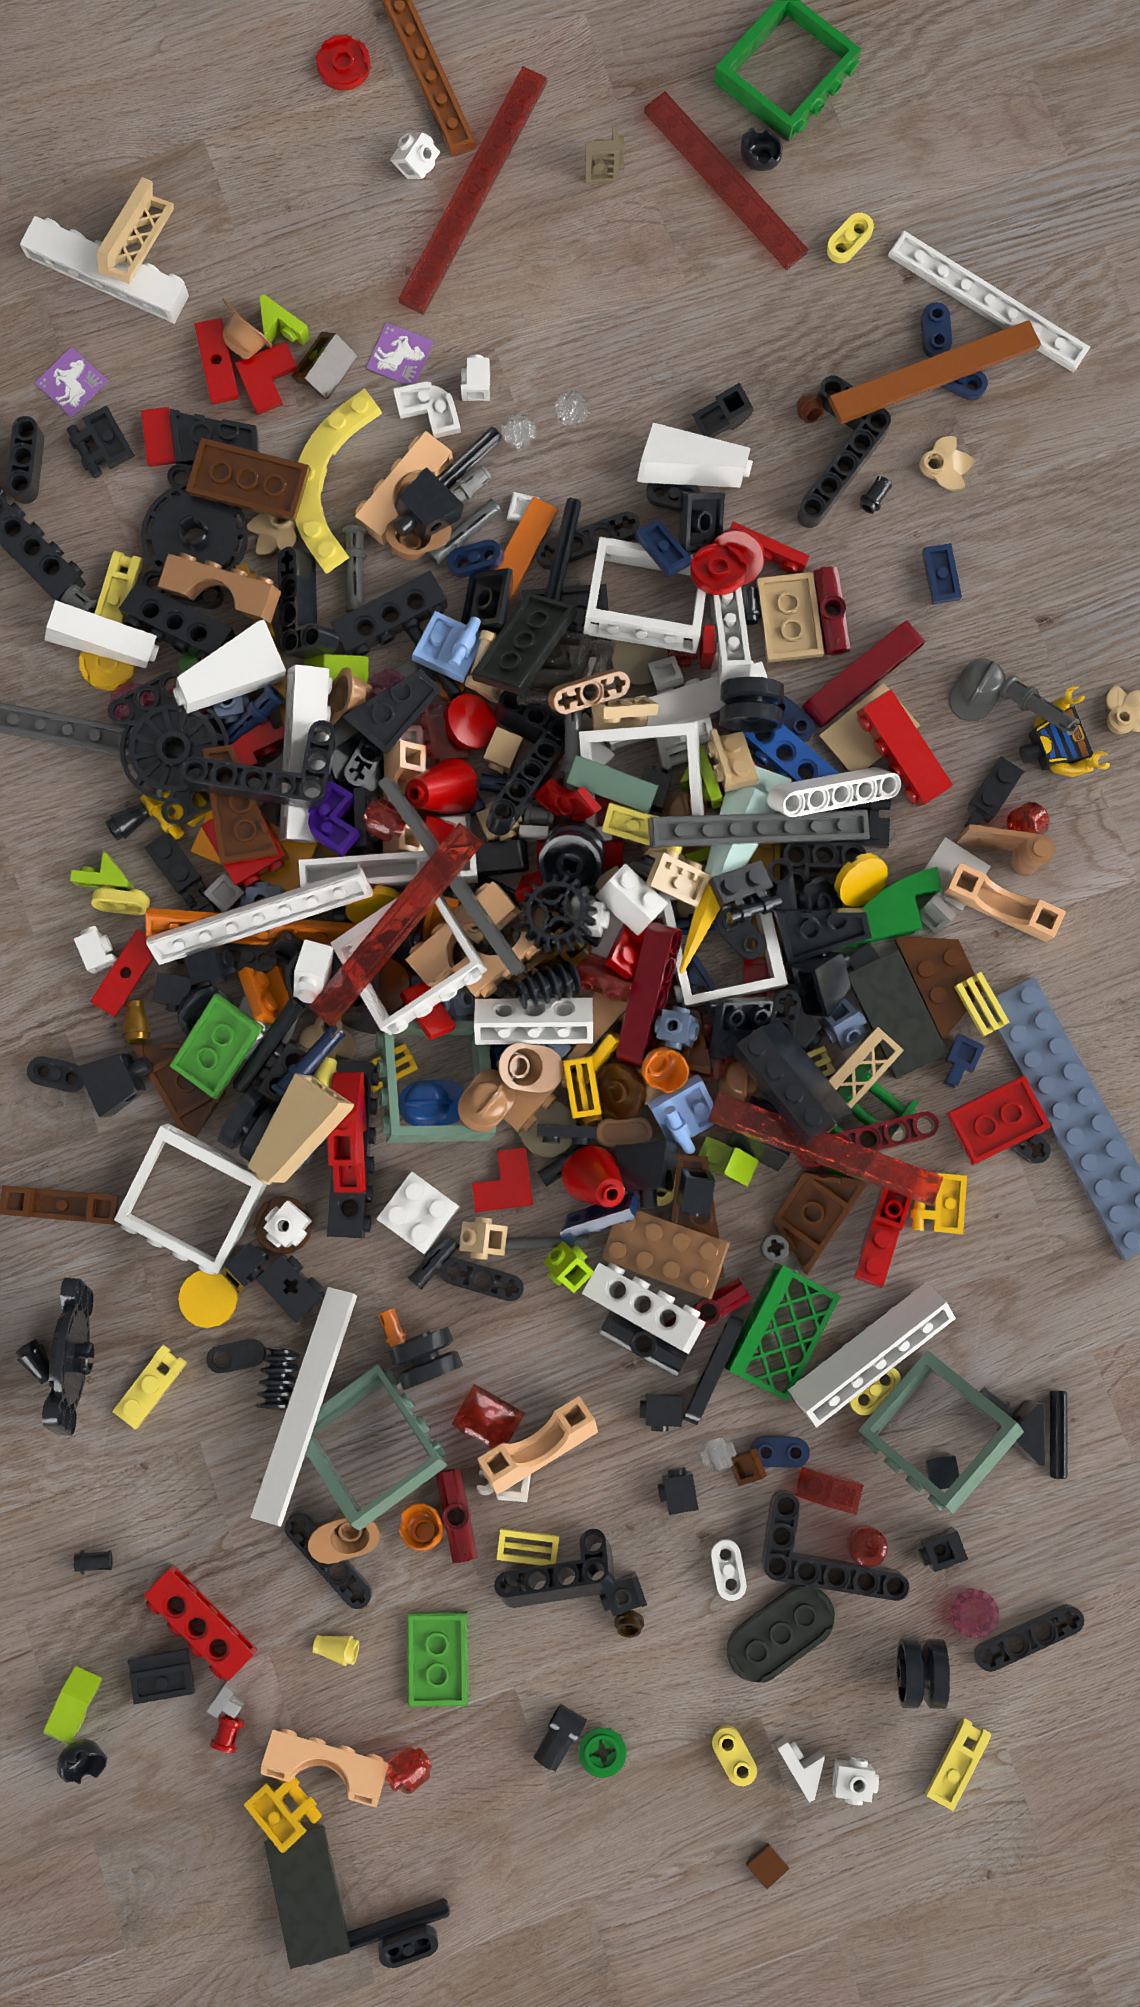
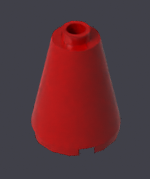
(444, 788)
(593, 1177)

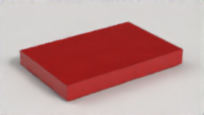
(998, 1120)

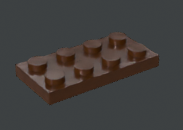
(248, 479)

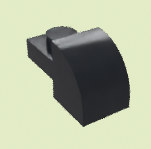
(728, 411)

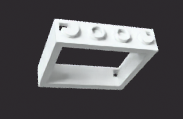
(632, 627)
(693, 750)
(772, 954)
(421, 1006)
(216, 1159)

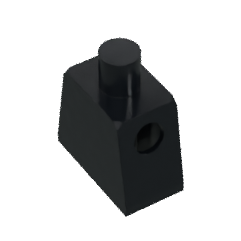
(427, 506)
(822, 982)
(114, 1082)
(648, 1169)

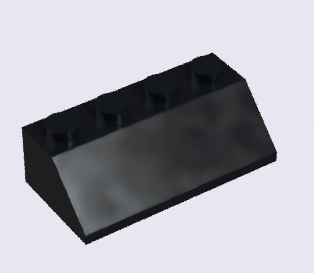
(791, 1081)

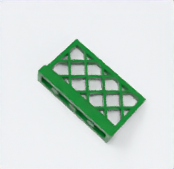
(758, 1323)

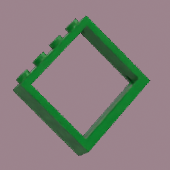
(756, 102)

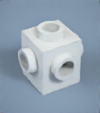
(415, 155)
(297, 1224)
(844, 1780)

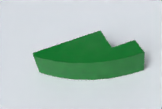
(895, 908)

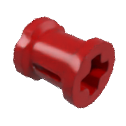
(227, 1733)

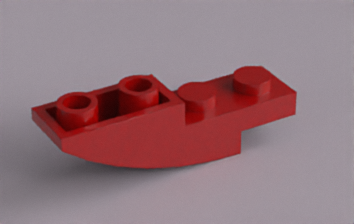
(258, 743)
(346, 1140)
(881, 1237)

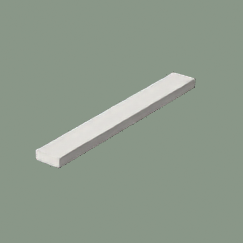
(985, 299)
(260, 916)
(304, 1407)

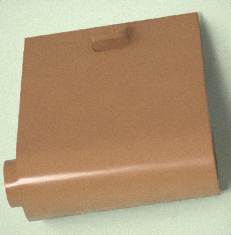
(1028, 849)

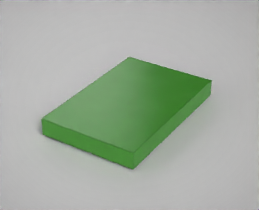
(216, 1046)
(437, 1659)

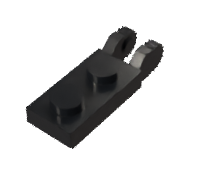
(175, 867)

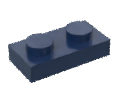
(663, 548)
(941, 574)

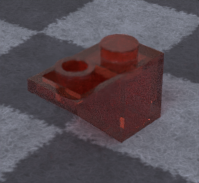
(829, 1490)

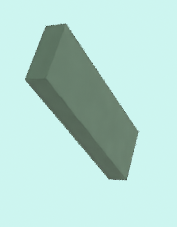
(612, 784)

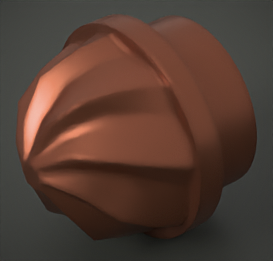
(810, 408)

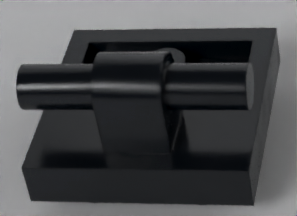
(366, 841)
(735, 1021)

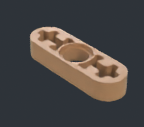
(576, 688)

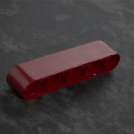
(863, 674)
(648, 992)
(880, 1134)

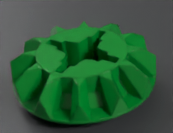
(593, 1763)

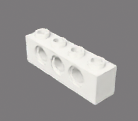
(730, 635)
(552, 1023)
(602, 1289)

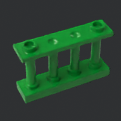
(862, 1075)

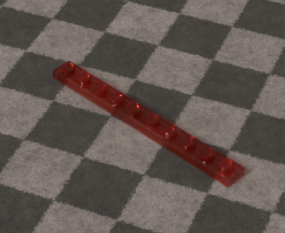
(472, 190)

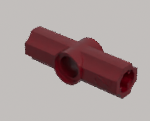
(833, 627)
(725, 1301)
(459, 1534)

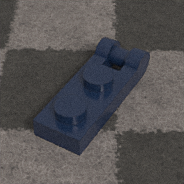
(598, 1218)

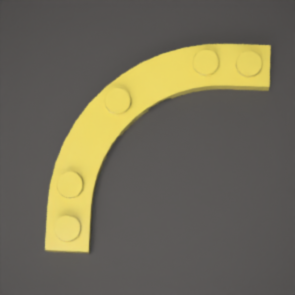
(318, 450)

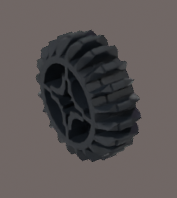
(563, 904)

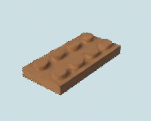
(667, 1253)

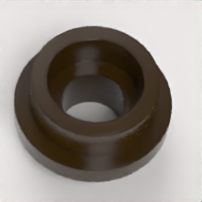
(629, 1624)

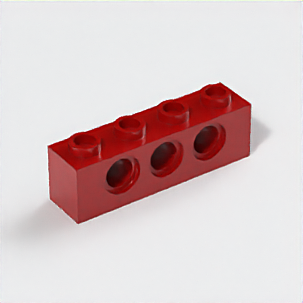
(197, 1605)

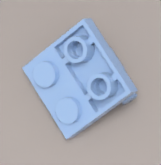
(448, 646)
(683, 1113)

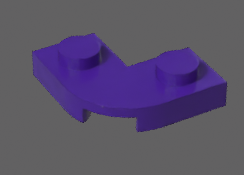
(326, 822)

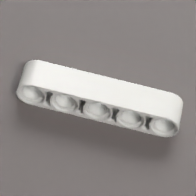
(834, 791)

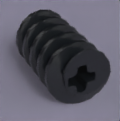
(547, 982)
(278, 1378)

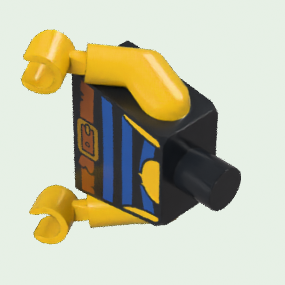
(1058, 751)

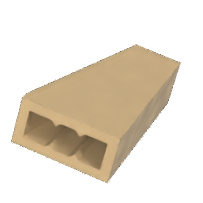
(297, 1128)

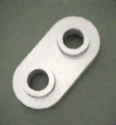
(728, 1569)

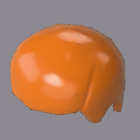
(665, 1069)
(421, 1527)

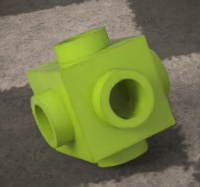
(568, 1266)

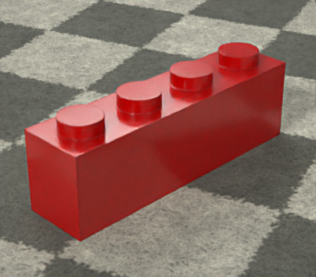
(903, 748)

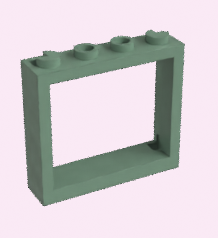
(389, 1098)
(342, 1403)
(982, 1463)

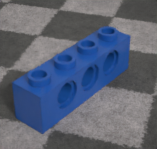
(801, 754)

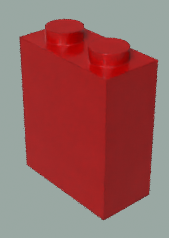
(248, 872)

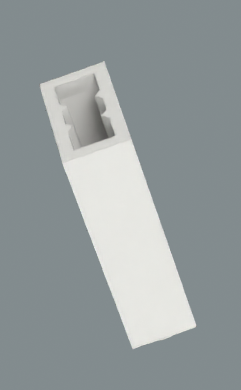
(692, 459)
(99, 636)
(232, 670)

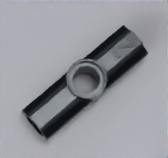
(661, 1352)

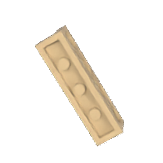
(132, 216)
(857, 1057)

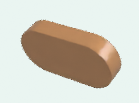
(624, 1131)

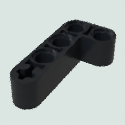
(298, 607)
(511, 1584)

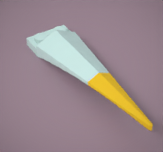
(729, 857)

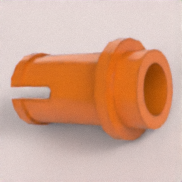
(392, 1328)

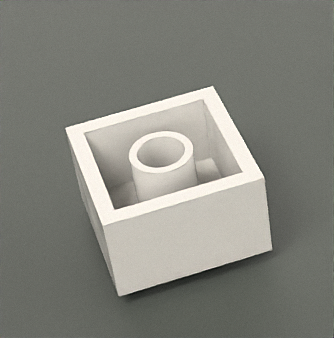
(418, 1213)

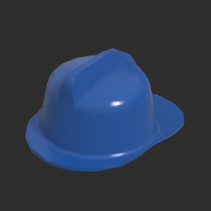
(430, 1102)

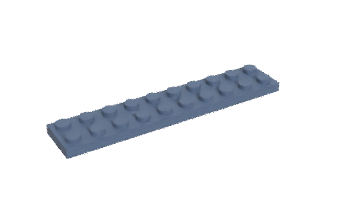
(1074, 1112)

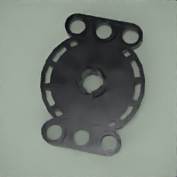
(181, 516)
(150, 740)
(69, 1357)

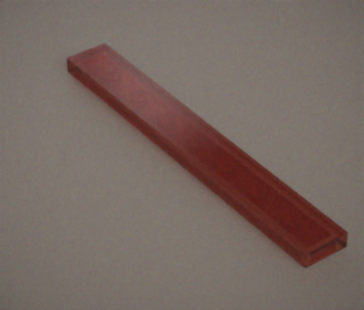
(725, 180)
(396, 924)
(827, 1150)

